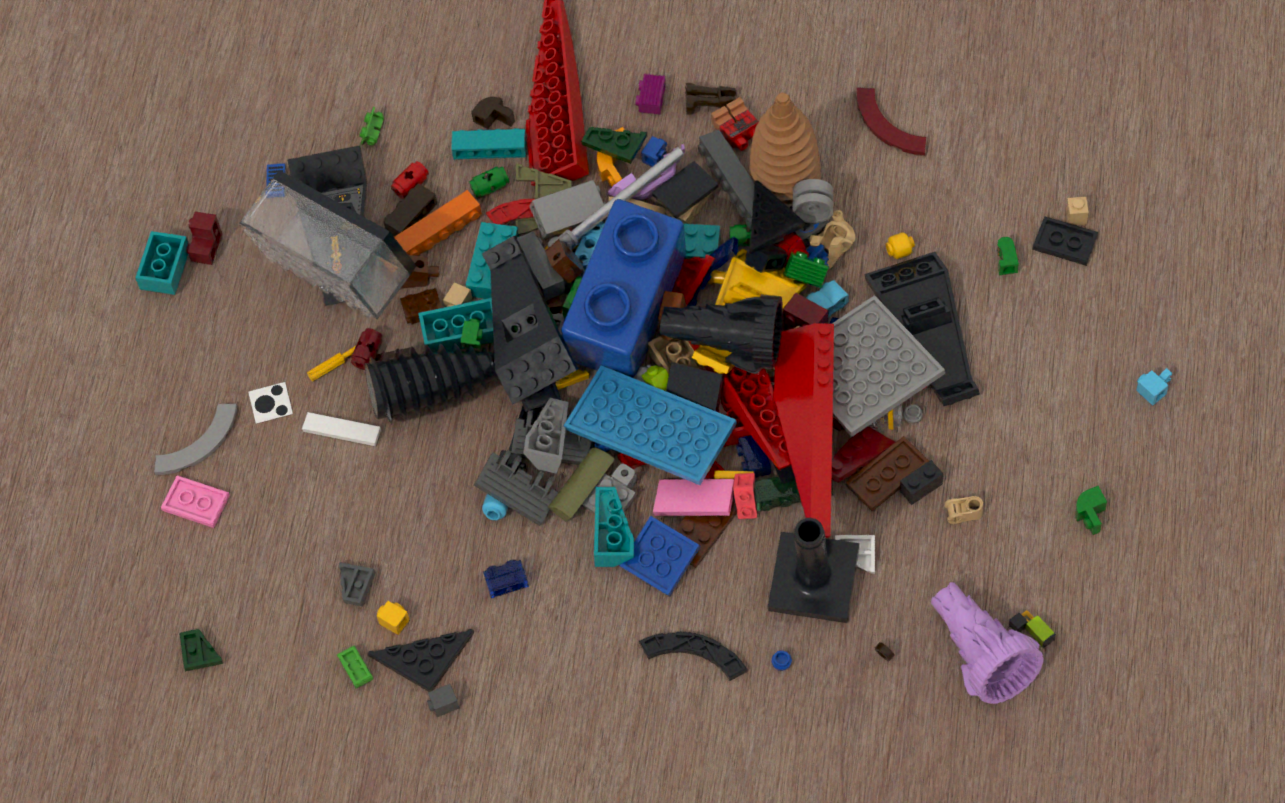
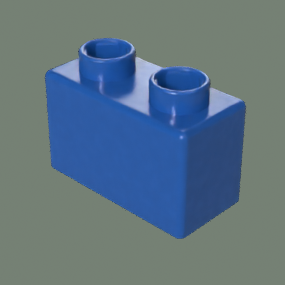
(624, 288)

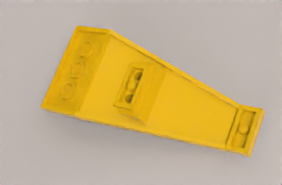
(743, 283)

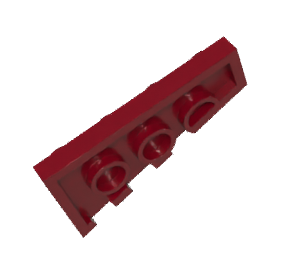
(858, 452)

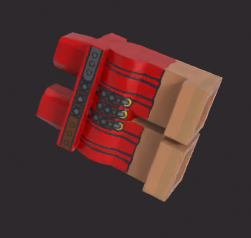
(735, 123)

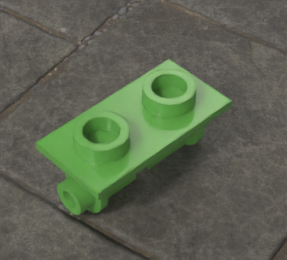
(372, 121)

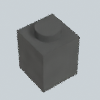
(442, 700)

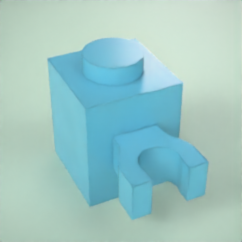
(1153, 386)

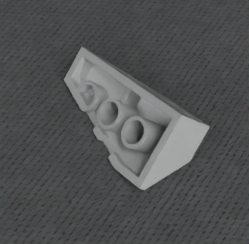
(546, 438)

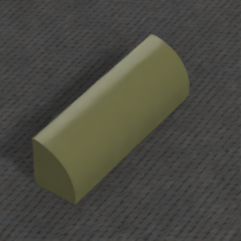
(581, 483)

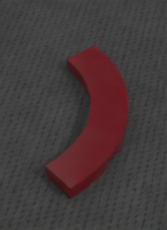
(885, 130)

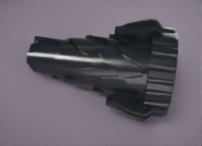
(745, 328)

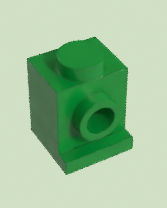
(471, 334)

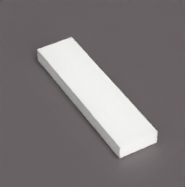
(341, 429)

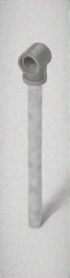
(571, 238)

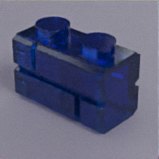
(753, 457)
(505, 578)

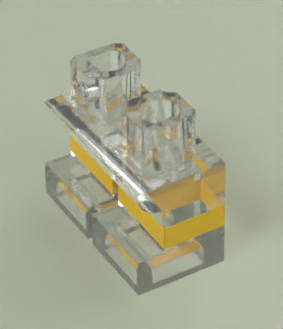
(891, 420)

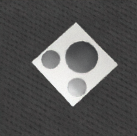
(270, 402)

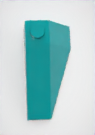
(612, 533)

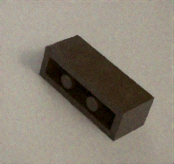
(411, 210)

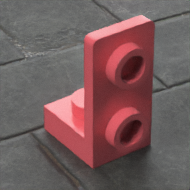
(744, 495)

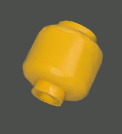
(899, 245)

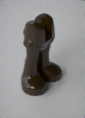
(723, 95)

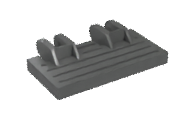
(574, 447)
(515, 489)

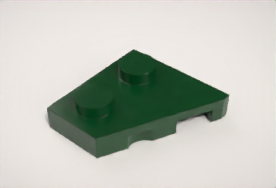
(197, 651)

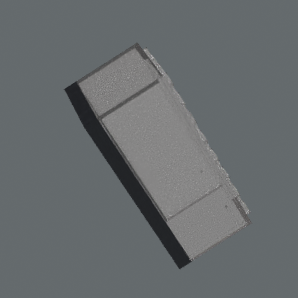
(328, 245)

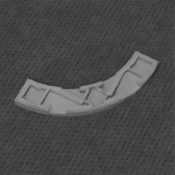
(203, 447)

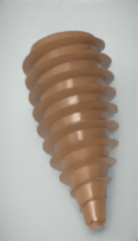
(784, 149)

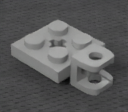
(623, 480)

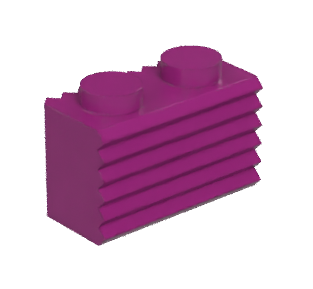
(651, 94)

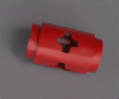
(409, 178)

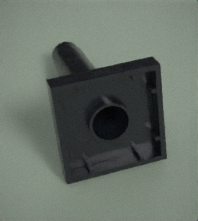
(813, 574)

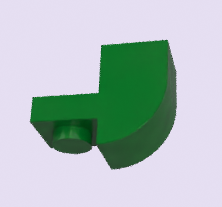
(1088, 506)

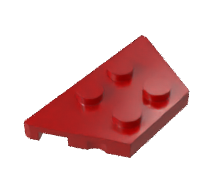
(692, 275)

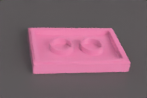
(195, 501)

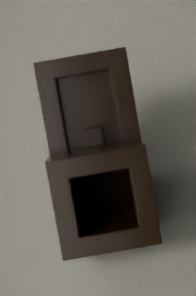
(491, 109)

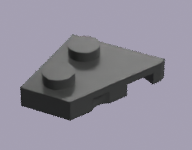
(355, 583)

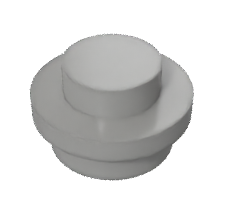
(912, 413)

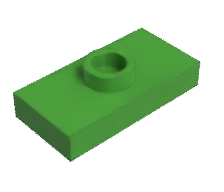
(355, 666)

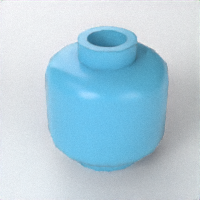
(493, 508)

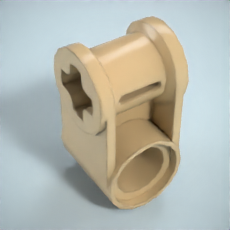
(962, 509)

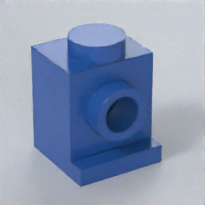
(654, 151)

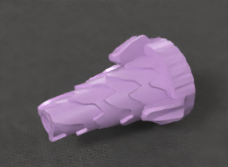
(996, 659)

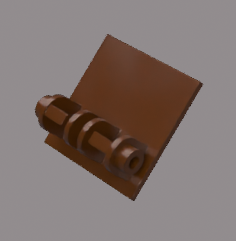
(418, 303)

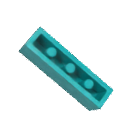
(489, 144)

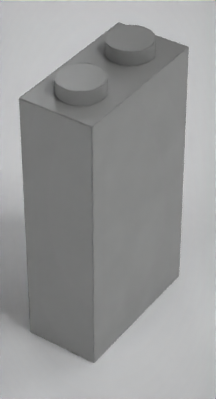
(566, 208)

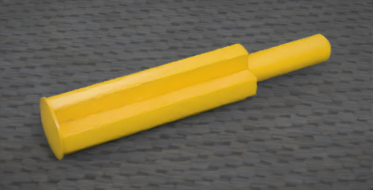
(329, 365)

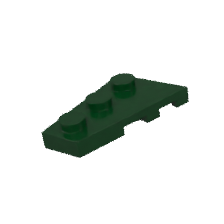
(614, 143)

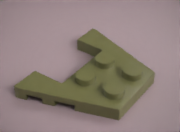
(544, 185)

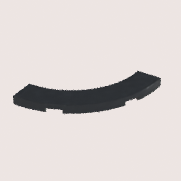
(697, 645)

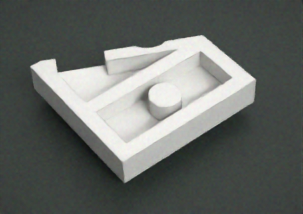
(866, 555)

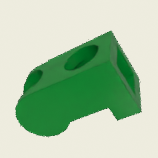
(1007, 252)

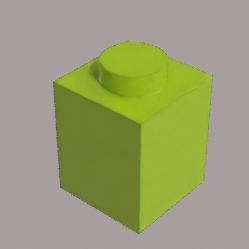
(656, 377)

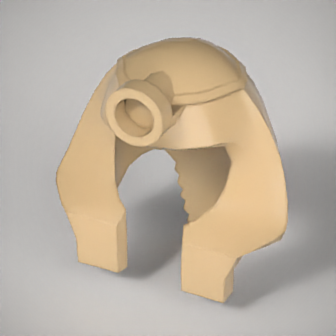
(836, 237)

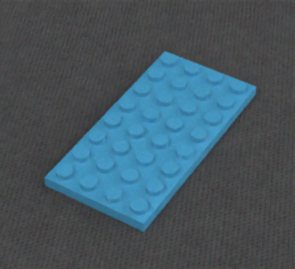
(650, 425)

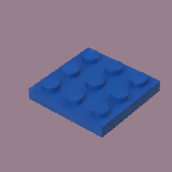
(661, 556)

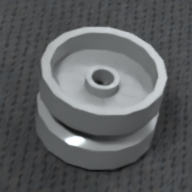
(813, 200)

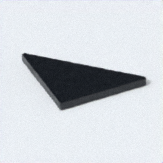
(770, 219)
(424, 660)

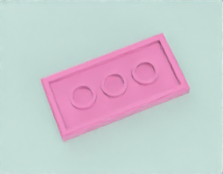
(686, 498)

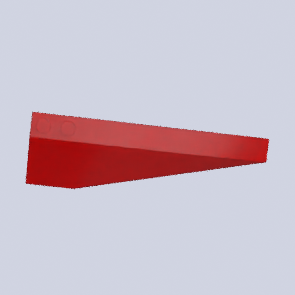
(753, 403)

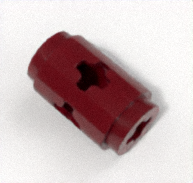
(366, 347)

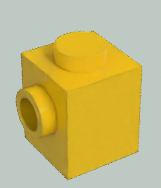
(392, 617)

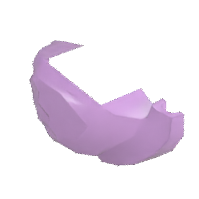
(647, 191)

